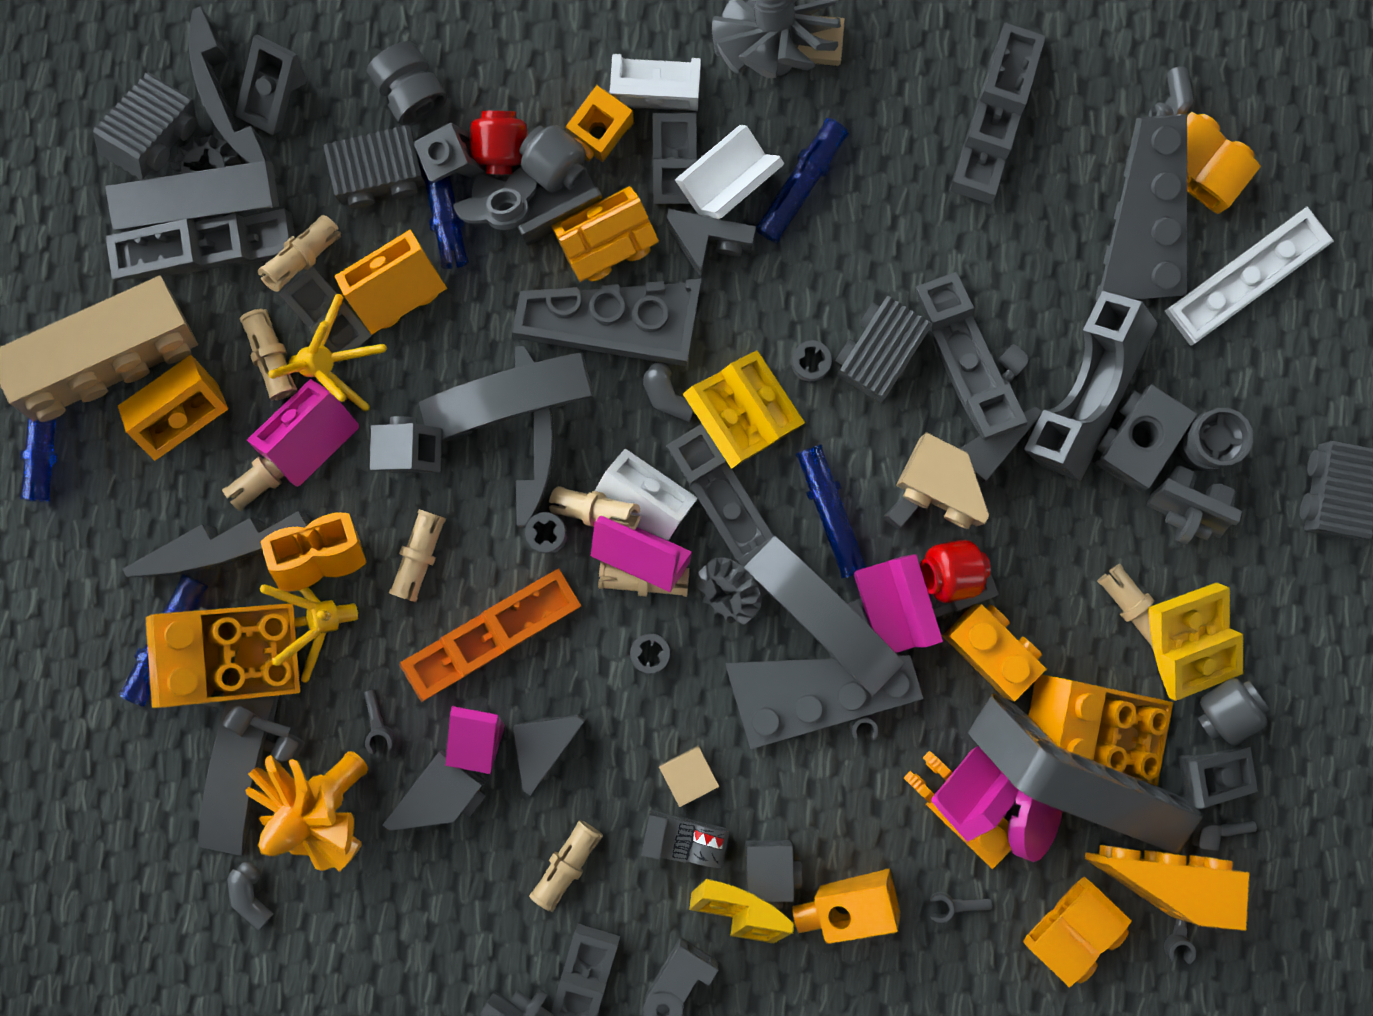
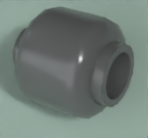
(553, 158)
(1233, 711)

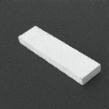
(1249, 276)

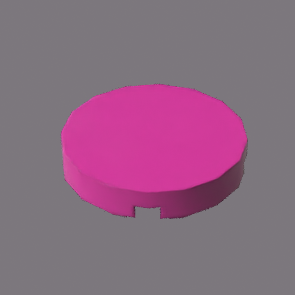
(1033, 829)

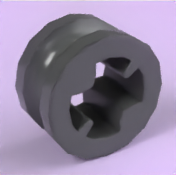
(823, 366)
(636, 650)

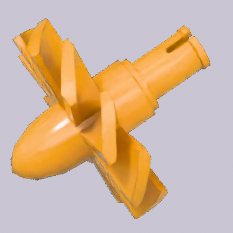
(306, 811)

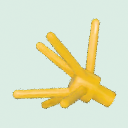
(318, 360)
(319, 617)

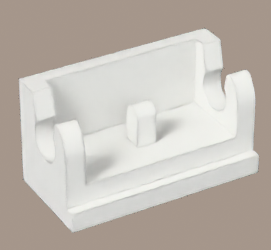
(655, 83)

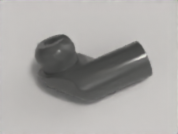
(1181, 94)

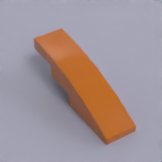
(490, 635)

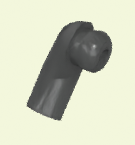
(662, 395)
(243, 897)

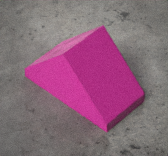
(473, 739)

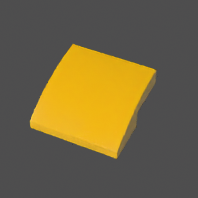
(743, 408)
(1195, 641)
(750, 914)

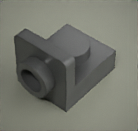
(447, 152)

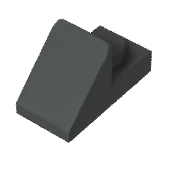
(267, 84)
(697, 232)
(1218, 776)

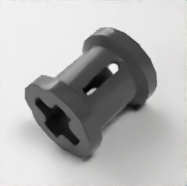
(533, 535)

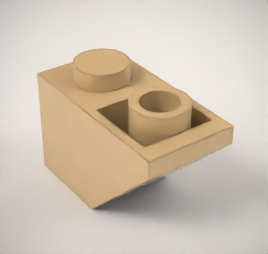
(946, 479)

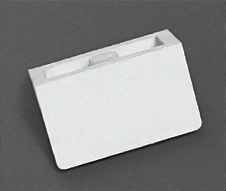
(727, 173)
(660, 499)

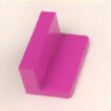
(304, 432)
(639, 553)
(898, 603)
(975, 795)

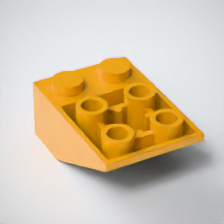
(196, 647)
(1104, 724)
(1196, 892)

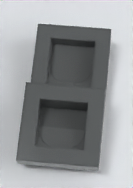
(672, 154)
(311, 299)
(585, 972)

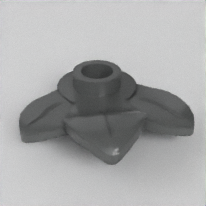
(498, 202)

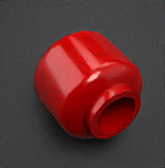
(497, 140)
(955, 571)

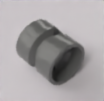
(404, 78)
(1216, 440)

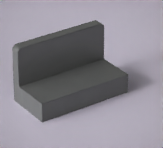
(551, 207)

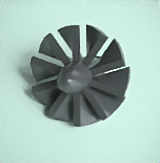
(767, 35)

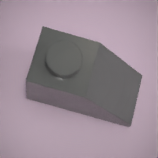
(438, 796)

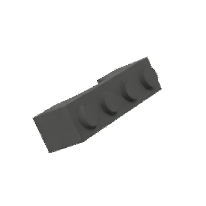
(1113, 348)

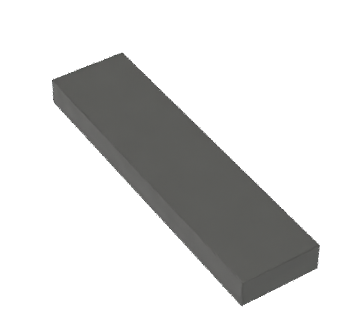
(192, 195)

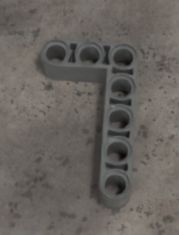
(1079, 784)

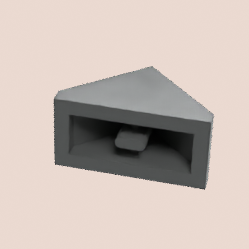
(541, 744)

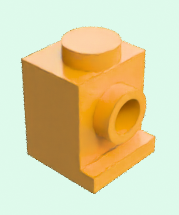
(603, 111)

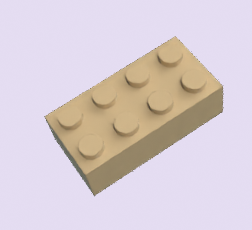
(94, 350)

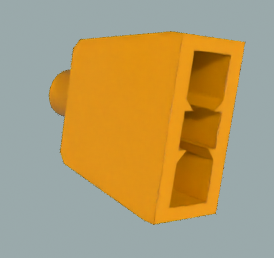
(870, 905)

